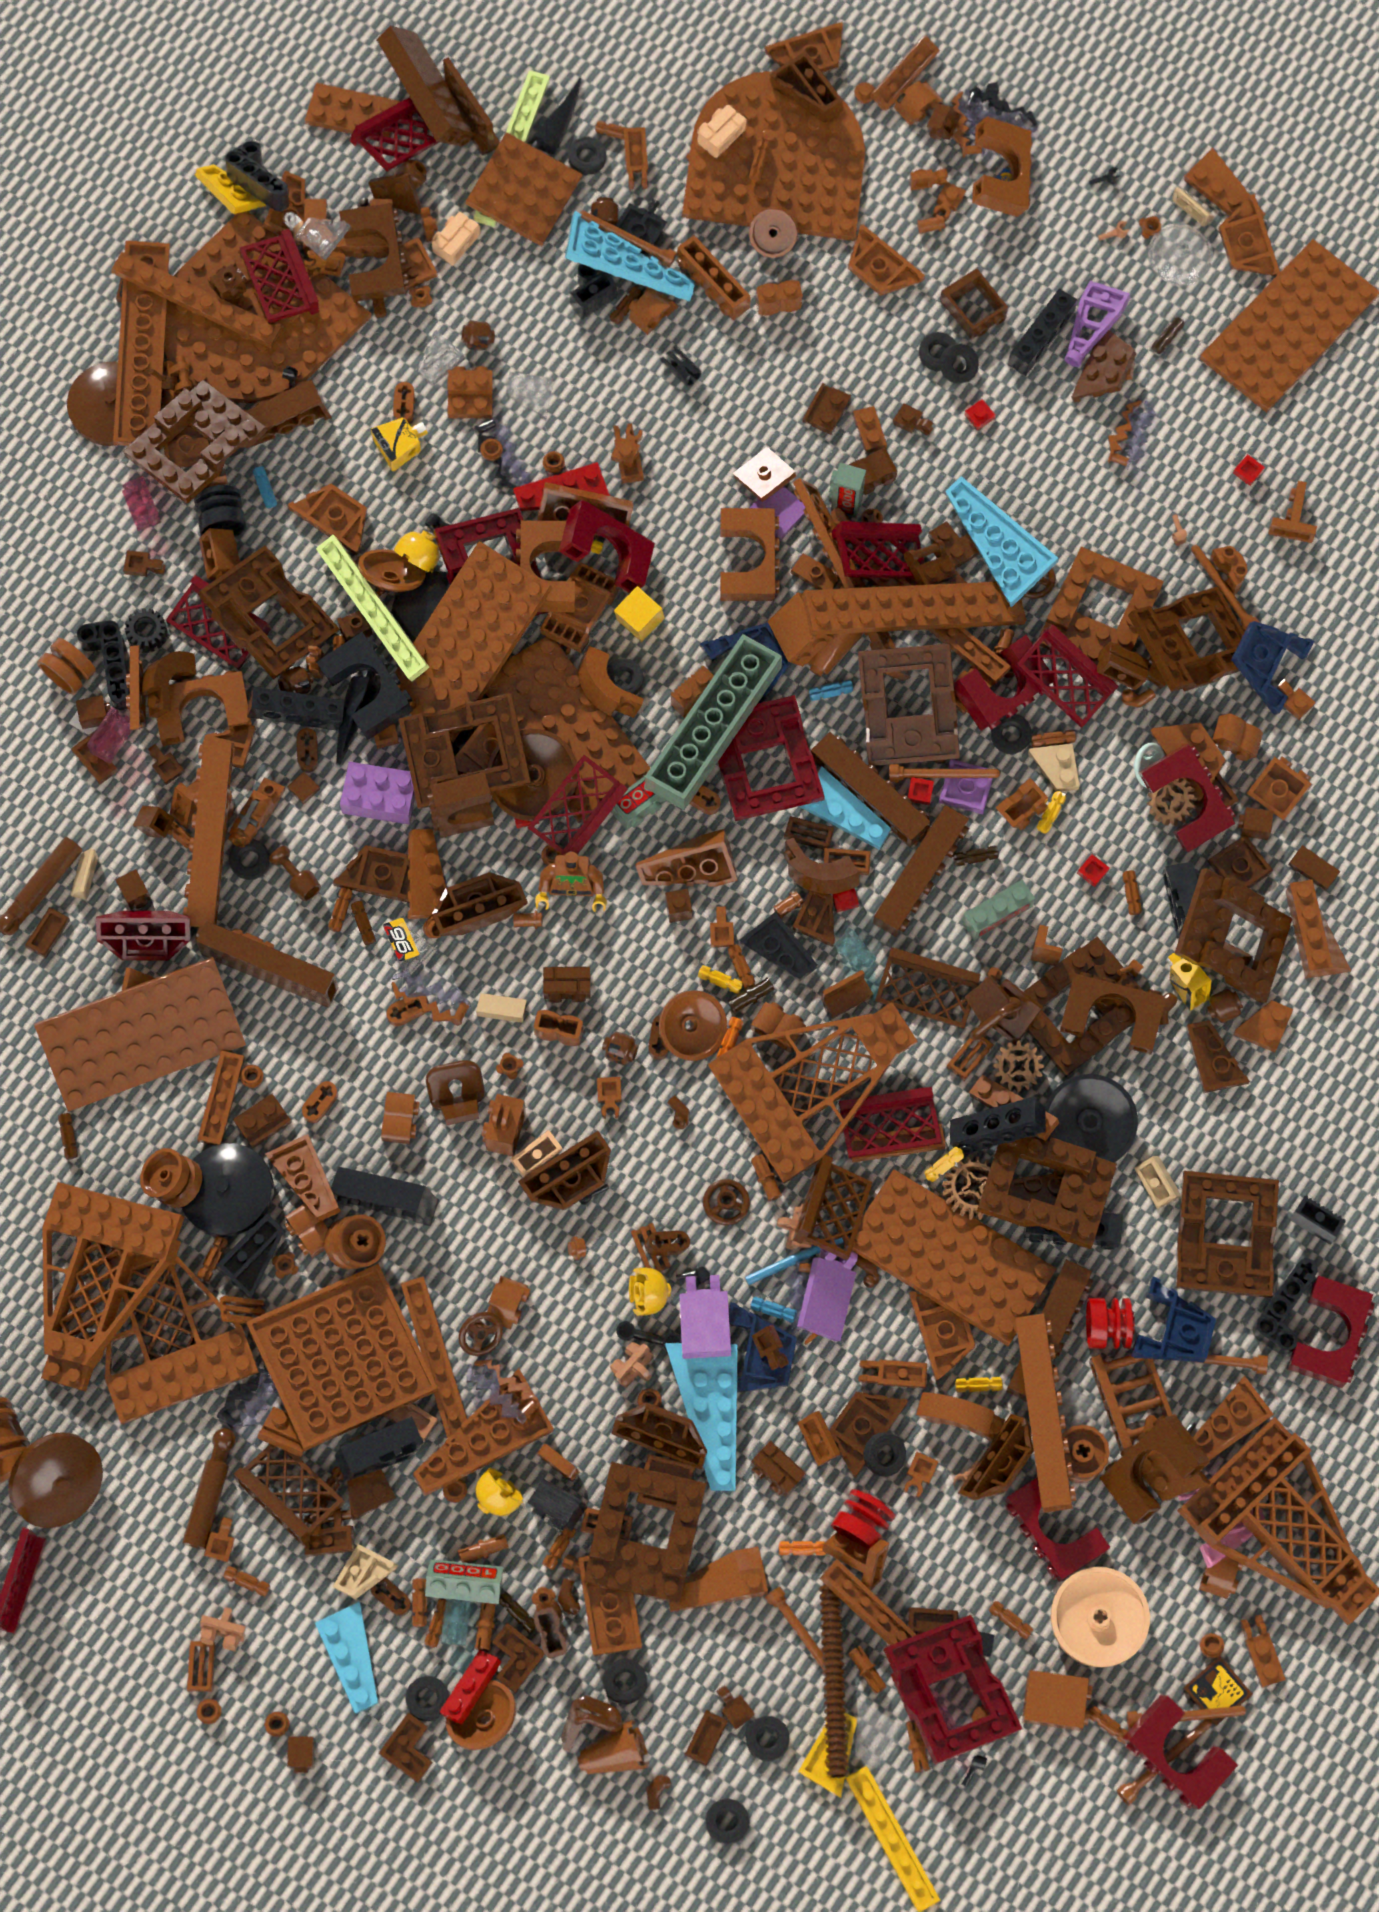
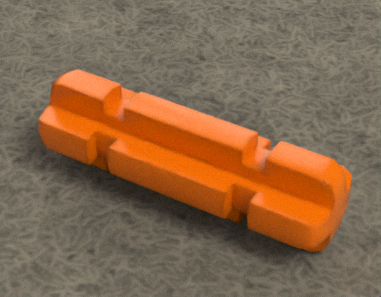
(731, 1036)
(801, 1548)

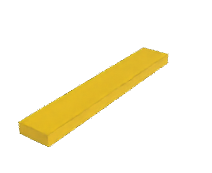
(892, 1839)

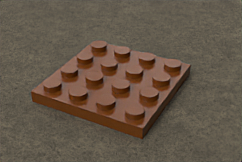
(523, 189)

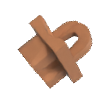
(791, 1224)
(635, 1365)
(232, 1632)

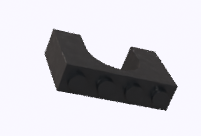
(360, 655)

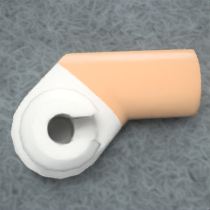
(294, 224)

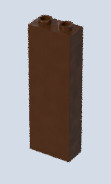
(426, 86)
(267, 964)

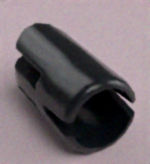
(683, 368)

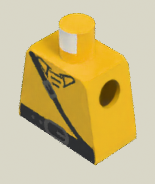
(398, 441)
(1189, 981)

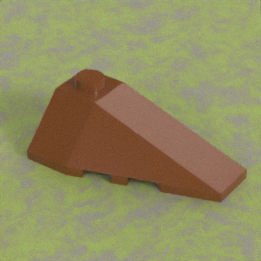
(696, 861)
(726, 1580)

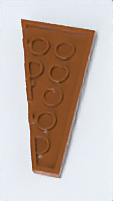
(481, 1441)

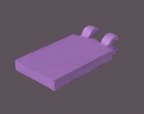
(828, 1295)
(704, 1320)

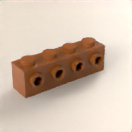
(713, 278)

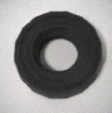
(590, 143)
(926, 344)
(947, 368)
(631, 667)
(1018, 745)
(255, 871)
(871, 1454)
(416, 1687)
(615, 1693)
(778, 1727)
(741, 1814)

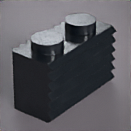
(593, 294)
(1317, 1220)
(556, 1505)

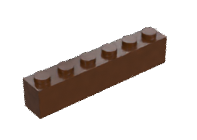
(870, 788)
(921, 870)
(1059, 1308)

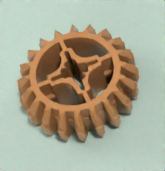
(969, 1179)

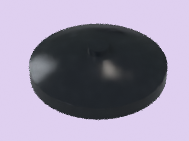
(416, 606)
(1094, 1115)
(232, 1192)

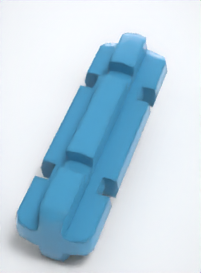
(264, 487)
(830, 690)
(773, 1309)

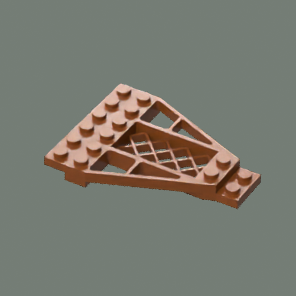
(768, 1111)
(106, 1222)
(181, 1373)
(1240, 1487)

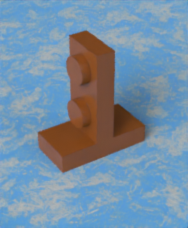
(1291, 526)
(183, 803)
(866, 1560)

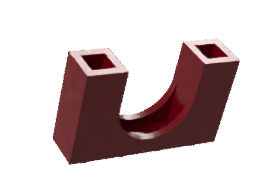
(632, 548)
(985, 705)
(1213, 816)
(1353, 1307)
(1061, 1559)
(1147, 1740)

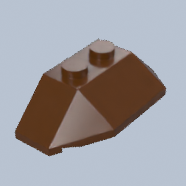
(477, 904)
(570, 1174)
(662, 1433)
(1000, 1461)

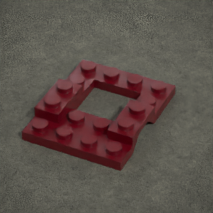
(455, 537)
(769, 726)
(938, 1656)

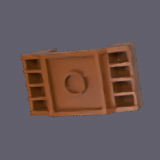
(592, 595)

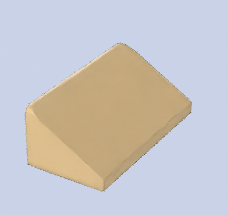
(1192, 207)
(84, 874)
(501, 1008)
(1157, 1181)

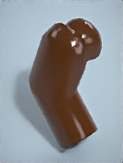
(1170, 1002)
(654, 1789)

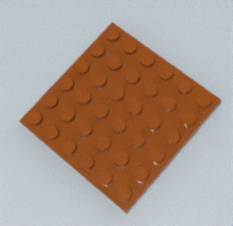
(341, 1357)

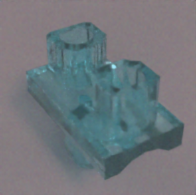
(855, 950)
(456, 1622)

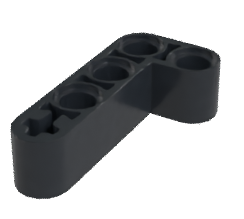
(246, 170)
(112, 665)
(1287, 1301)

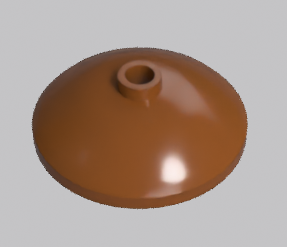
(390, 571)
(706, 1028)
(493, 1705)

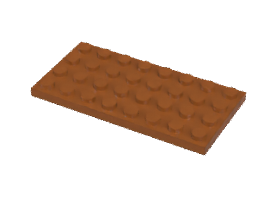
(1289, 325)
(473, 631)
(551, 699)
(140, 1034)
(951, 1257)

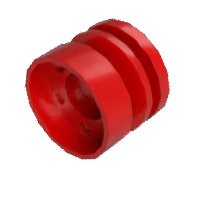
(1109, 1323)
(865, 1516)

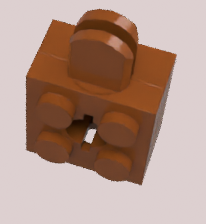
(504, 1124)

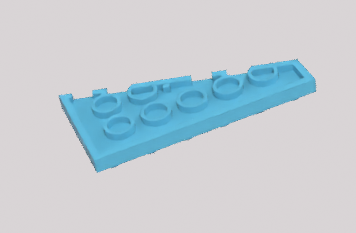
(622, 259)
(1006, 547)
(711, 1402)

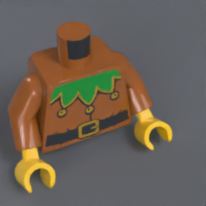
(571, 877)

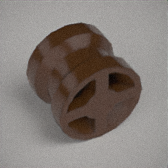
(872, 515)

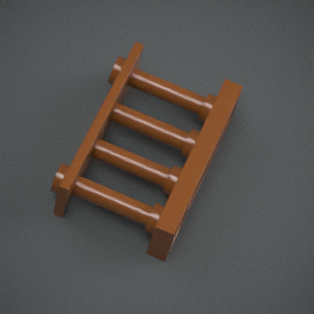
(1109, 1392)

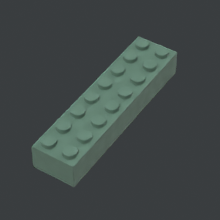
(713, 722)

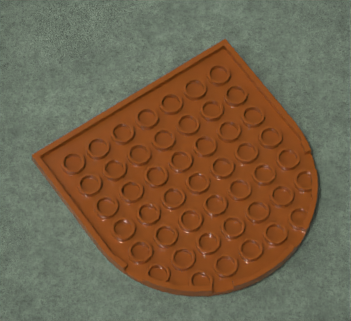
(808, 170)
(237, 364)

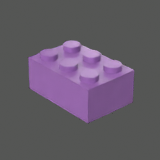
(378, 793)

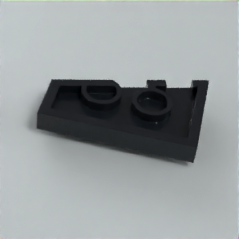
(780, 946)

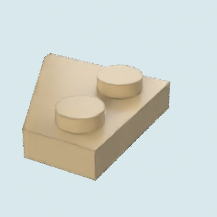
(1057, 765)
(363, 1572)

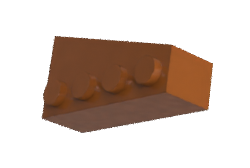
(559, 499)

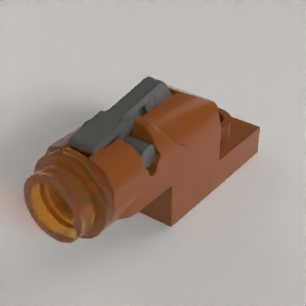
(256, 812)

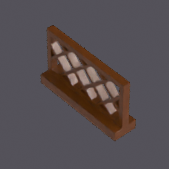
(485, 138)
(927, 967)
(813, 1205)
(277, 1508)

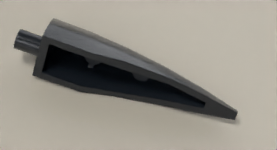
(555, 126)
(358, 695)

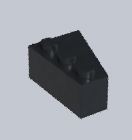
(1180, 885)
(251, 1256)
(379, 1449)

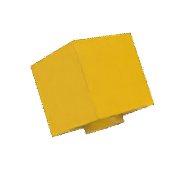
(639, 614)

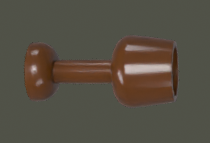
(303, 882)

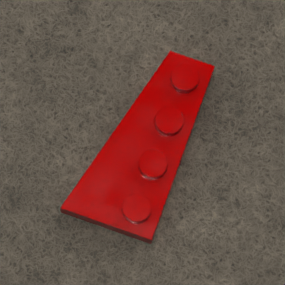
(584, 478)

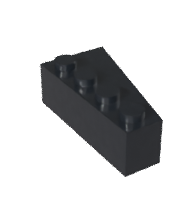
(385, 1195)

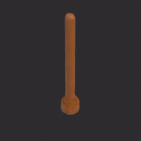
(665, 256)
(1223, 587)
(899, 773)
(1256, 1364)
(778, 1600)
(1133, 1716)
(1129, 1791)

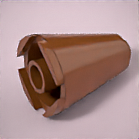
(834, 651)
(615, 1752)

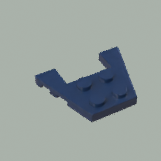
(762, 634)
(1260, 656)
(1185, 1333)
(756, 1370)

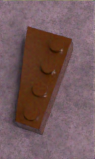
(290, 409)

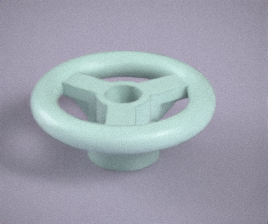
(1143, 761)

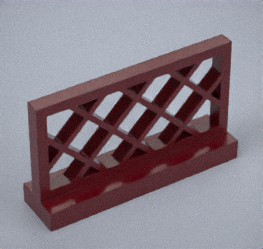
(375, 126)
(295, 267)
(874, 533)
(196, 585)
(1075, 660)
(593, 821)
(890, 1103)
(20, 1579)

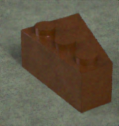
(808, 87)

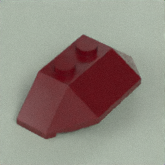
(143, 934)

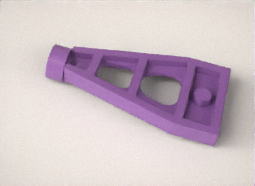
(1103, 298)

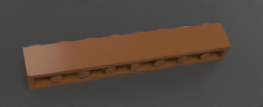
(210, 832)
(1044, 1413)

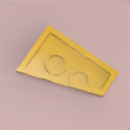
(227, 191)
(815, 1763)

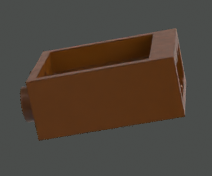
(963, 286)

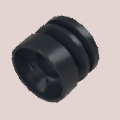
(220, 509)

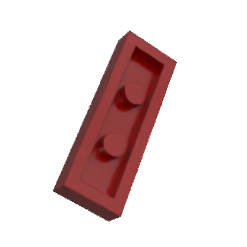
(470, 1687)

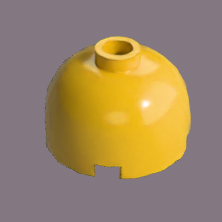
(419, 549)
(648, 1291)
(496, 1494)

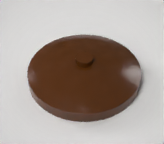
(93, 403)
(548, 765)
(55, 1480)

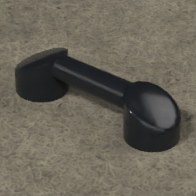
(626, 1332)

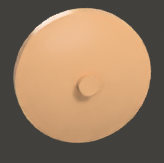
(1100, 1617)

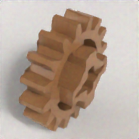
(1179, 806)
(1010, 1058)

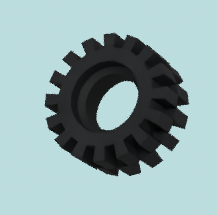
(146, 618)

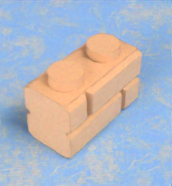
(721, 130)
(455, 238)
(536, 1154)

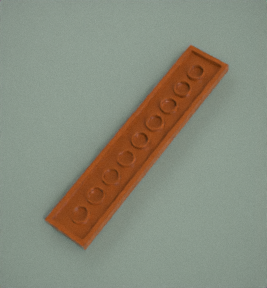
(140, 348)
(818, 513)
(909, 608)

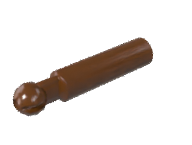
(39, 885)
(209, 1491)

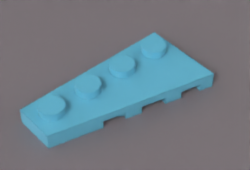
(848, 812)
(349, 1652)

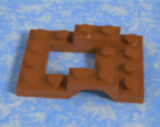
(1086, 632)

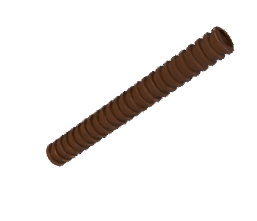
(833, 1683)

